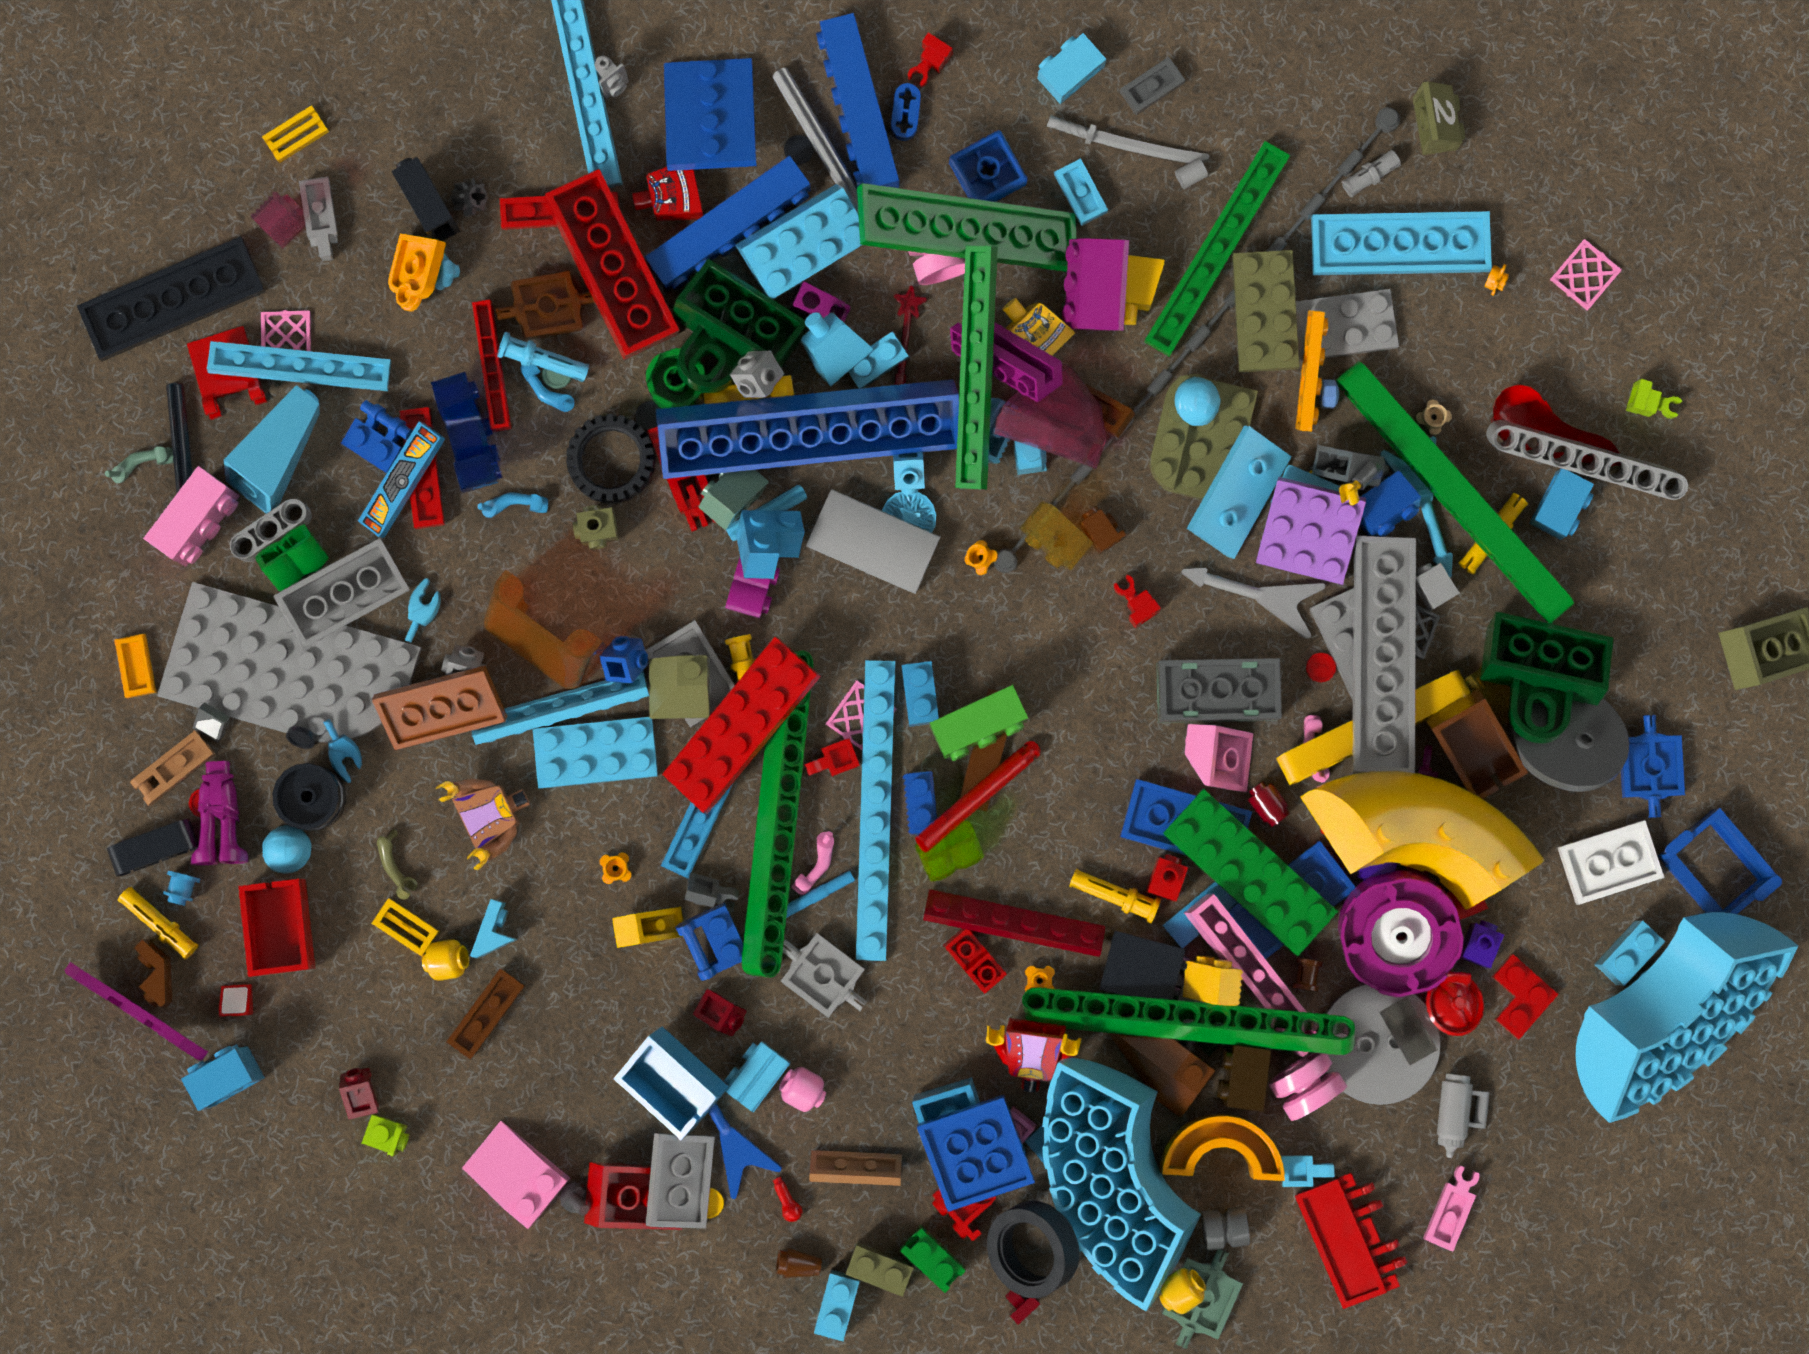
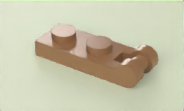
(173, 767)

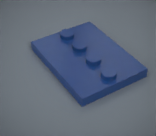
(709, 114)

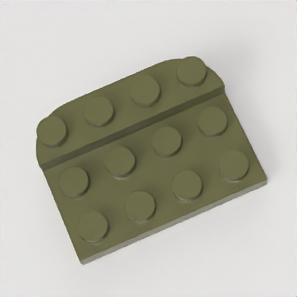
(1190, 456)

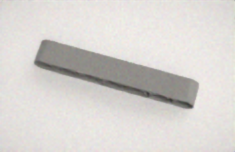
(1598, 468)

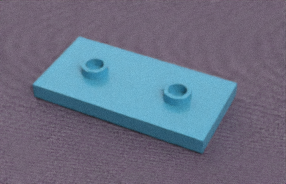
(1239, 492)

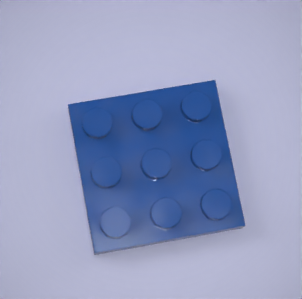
(975, 1153)

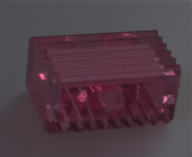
(280, 218)

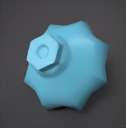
(447, 273)

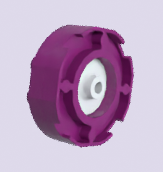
(1406, 961)

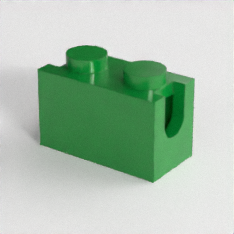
(932, 1259)

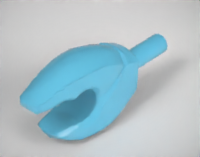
(420, 613)

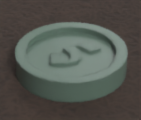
(555, 380)

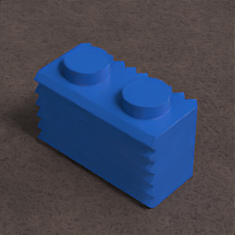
(919, 801)

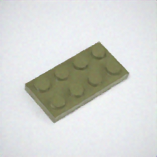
(1265, 311)

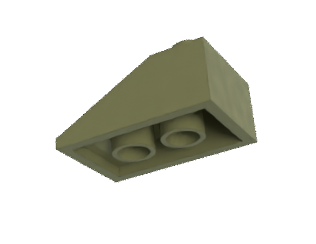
(1767, 648)

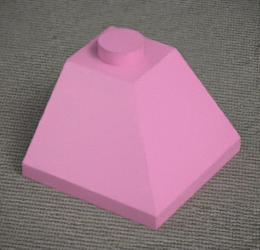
(1220, 755)

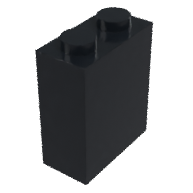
(425, 199)
(1143, 968)

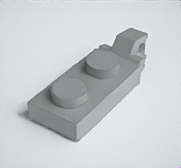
(319, 215)

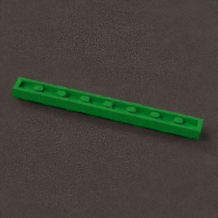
(1216, 248)
(976, 367)

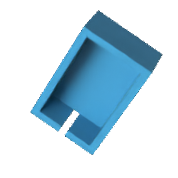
(671, 1082)

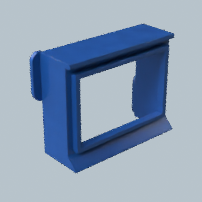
(1766, 878)

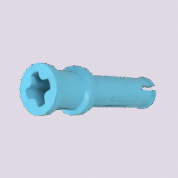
(529, 354)

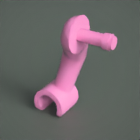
(1313, 725)
(824, 848)

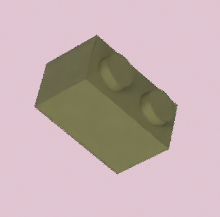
(879, 1269)

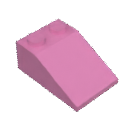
(515, 1174)

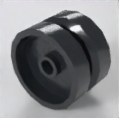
(327, 799)

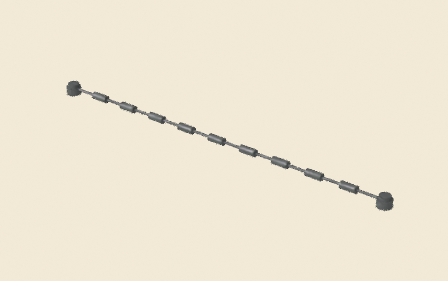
(1386, 122)

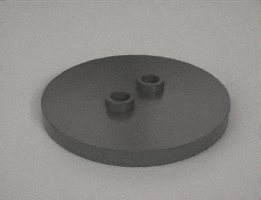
(1584, 755)

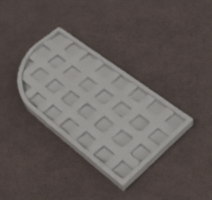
(255, 670)

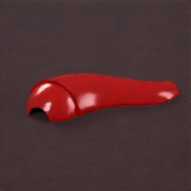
(1527, 408)

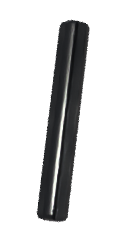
(179, 433)

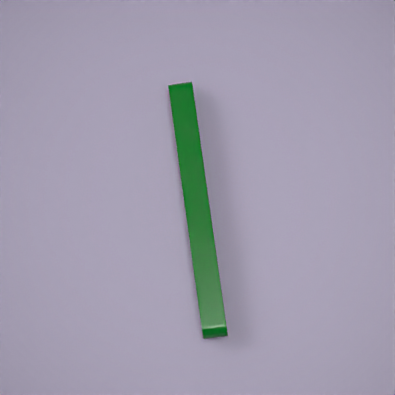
(1454, 492)
(775, 842)
(1199, 1029)

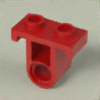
(962, 1216)

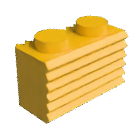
(1212, 981)

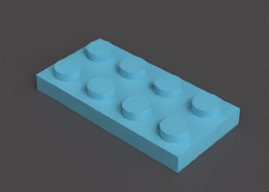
(595, 752)

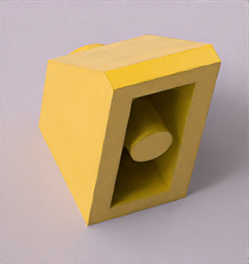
(647, 927)

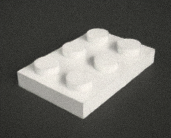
(1610, 862)

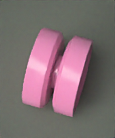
(1308, 1085)

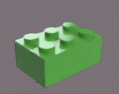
(979, 723)

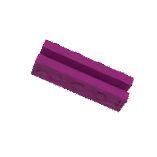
(1018, 363)

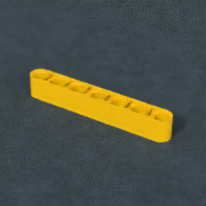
(1337, 744)

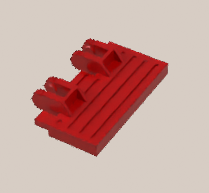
(1346, 1241)

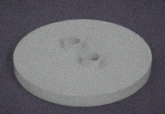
(1376, 1066)

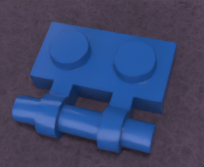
(370, 443)

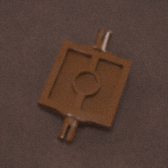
(546, 305)

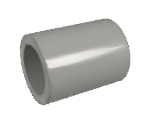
(1191, 173)

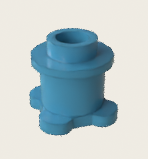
(180, 887)

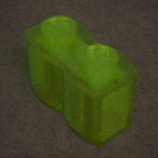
(954, 852)

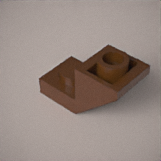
(159, 983)

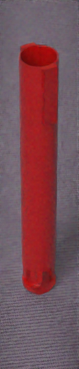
(977, 796)

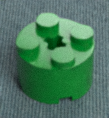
(658, 379)

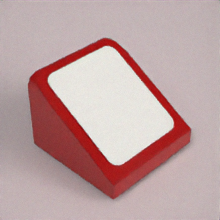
(236, 1000)

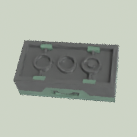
(1218, 690)

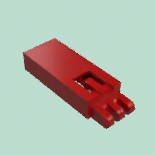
(686, 506)

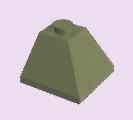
(679, 687)

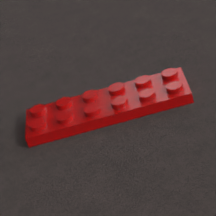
(741, 725)

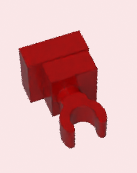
(934, 56)
(1142, 605)

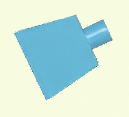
(833, 346)

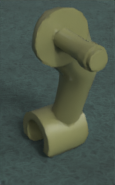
(385, 852)

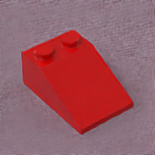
(618, 1196)

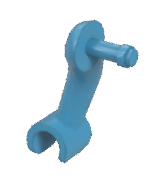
(560, 401)
(498, 504)

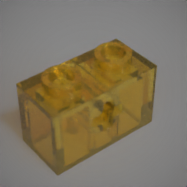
(1049, 522)

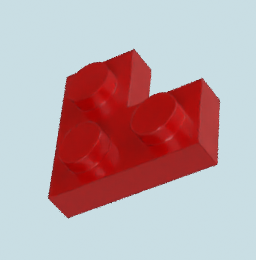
(1529, 993)

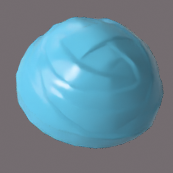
(1197, 401)
(286, 849)

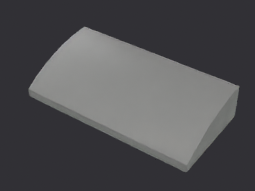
(873, 541)
(341, 593)

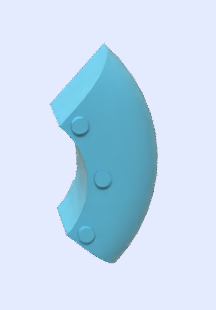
(1678, 1011)
(1109, 1179)

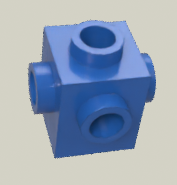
(624, 659)

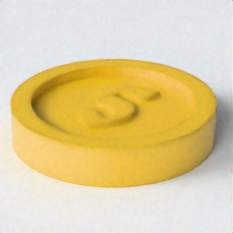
(715, 1203)

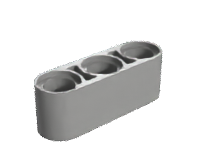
(256, 530)

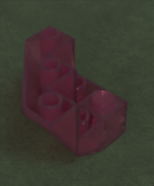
(1061, 423)

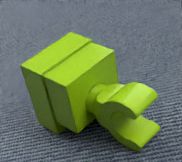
(1647, 401)

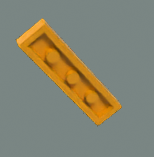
(1312, 358)

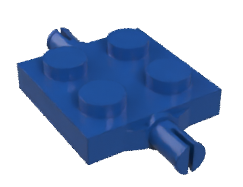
(1653, 767)

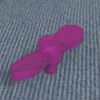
(1425, 770)

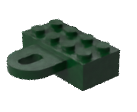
(728, 323)
(1545, 667)

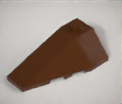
(1166, 1067)

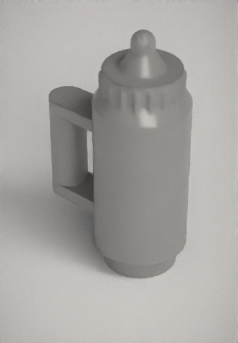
(1455, 1111)

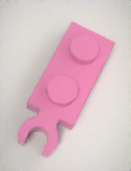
(1451, 1211)

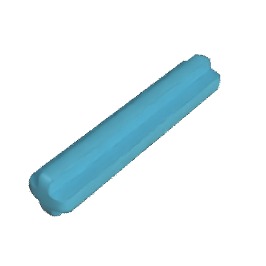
(781, 503)

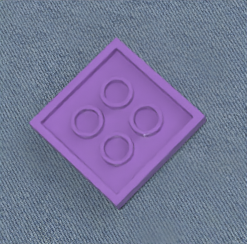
(1310, 531)

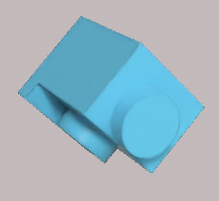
(1029, 459)
(909, 472)

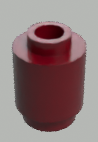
(1268, 803)

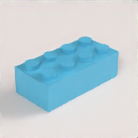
(802, 241)

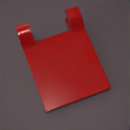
(217, 385)

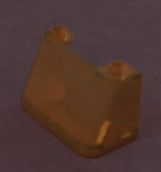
(564, 662)

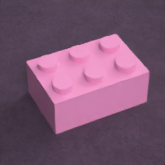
(192, 517)

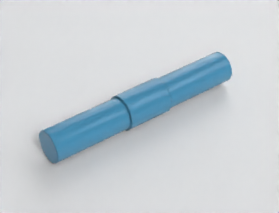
(819, 893)

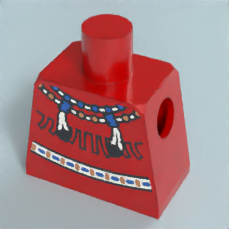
(671, 195)

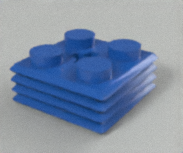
(989, 152)

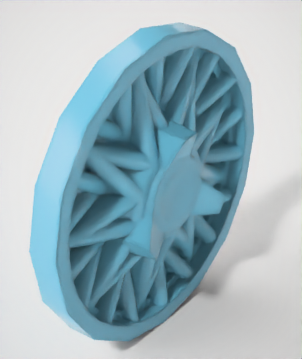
(913, 509)

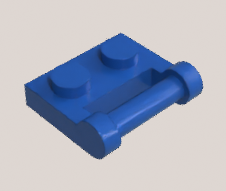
(721, 935)

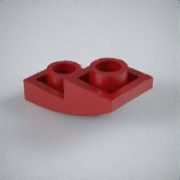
(975, 960)

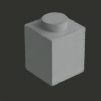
(1434, 585)

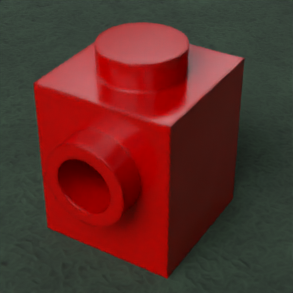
(1167, 878)

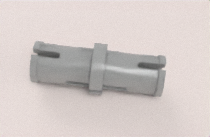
(1371, 173)

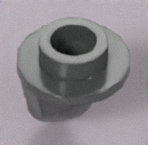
(574, 1198)

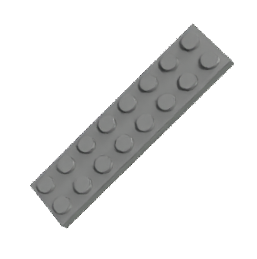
(1384, 654)

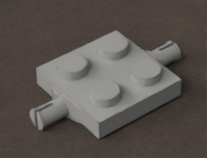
(822, 975)

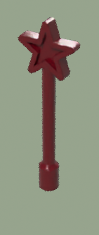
(908, 307)

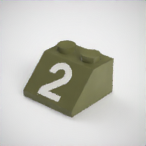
(1437, 118)

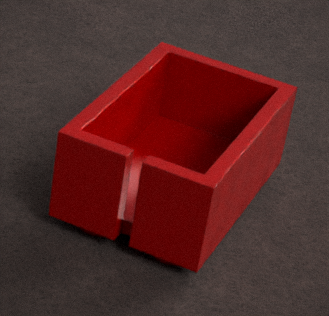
(276, 927)

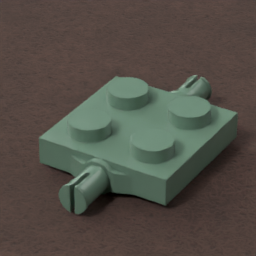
(1218, 1301)

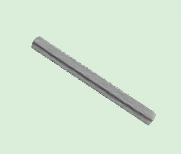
(816, 133)

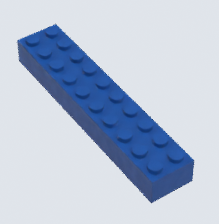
(808, 428)

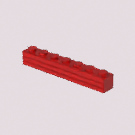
(491, 365)

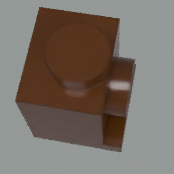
(1101, 529)

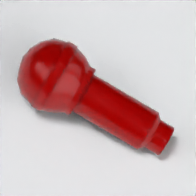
(791, 1209)

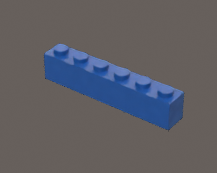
(858, 102)
(729, 223)

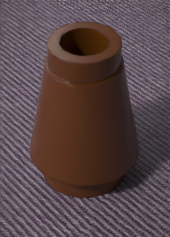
(797, 1264)

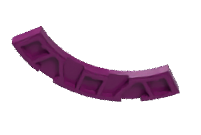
(136, 1011)

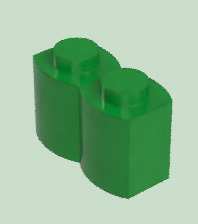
(292, 558)

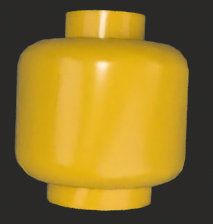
(445, 960)
(1182, 1291)

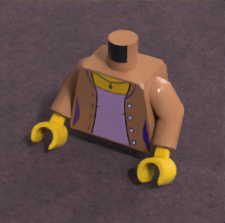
(486, 815)

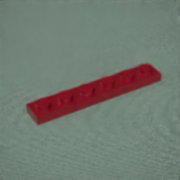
(1014, 923)

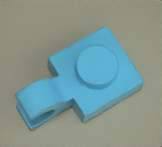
(1300, 1170)

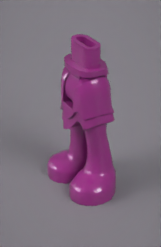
(218, 800)

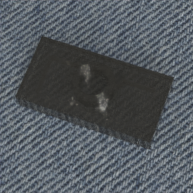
(1408, 1031)

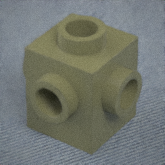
(606, 531)

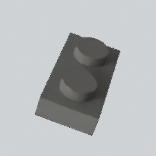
(1152, 86)

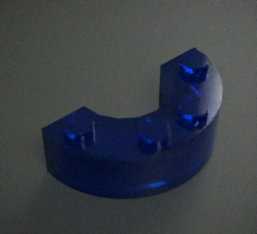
(468, 432)

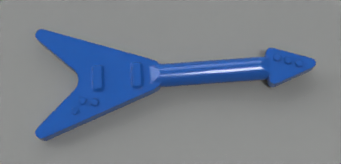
(738, 1152)

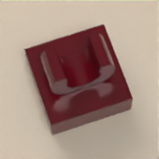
(1022, 1306)

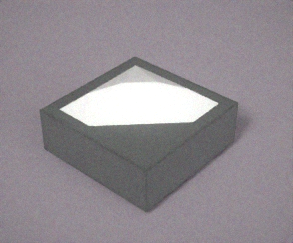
(211, 722)

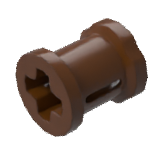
(1307, 974)

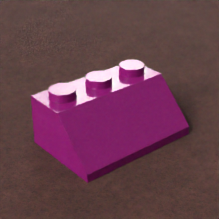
(1096, 284)

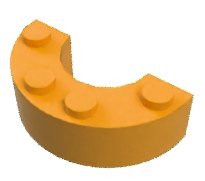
(1219, 1131)

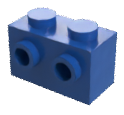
(1388, 505)

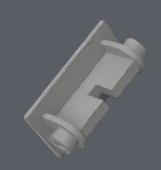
(612, 78)

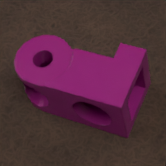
(815, 300)

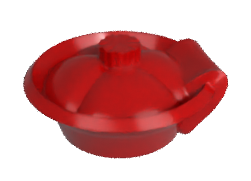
(1456, 1004)

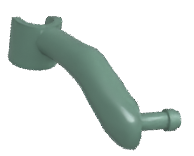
(125, 468)

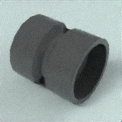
(1225, 1228)

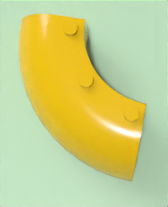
(1423, 827)

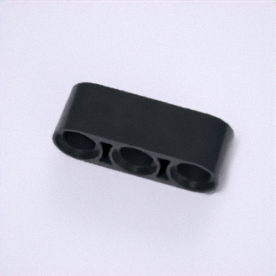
(152, 846)

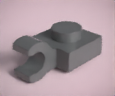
(707, 891)

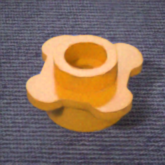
(1497, 279)
(975, 551)
(622, 872)
(1034, 973)

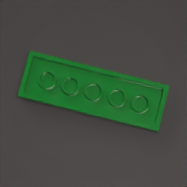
(1250, 872)

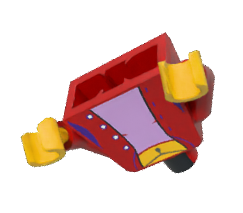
(1032, 1049)

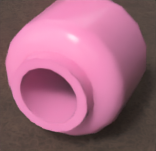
(802, 1089)

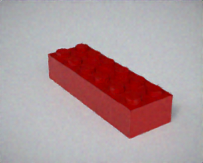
(611, 264)

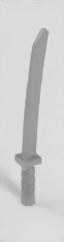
(1123, 143)

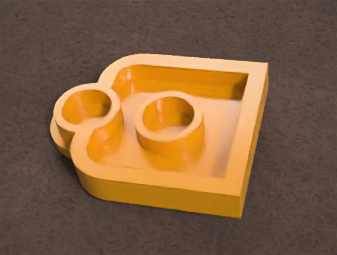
(415, 269)

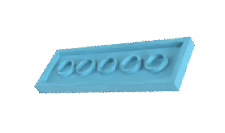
(1401, 243)

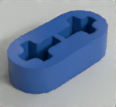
(899, 111)

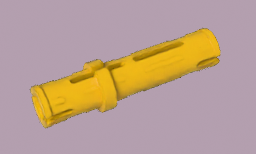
(1508, 515)
(167, 930)

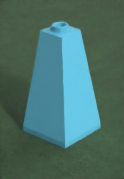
(269, 454)

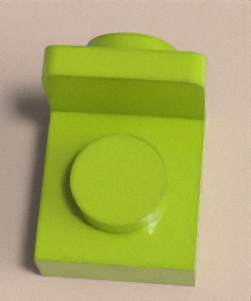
(385, 1135)

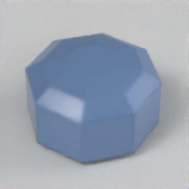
(1329, 394)

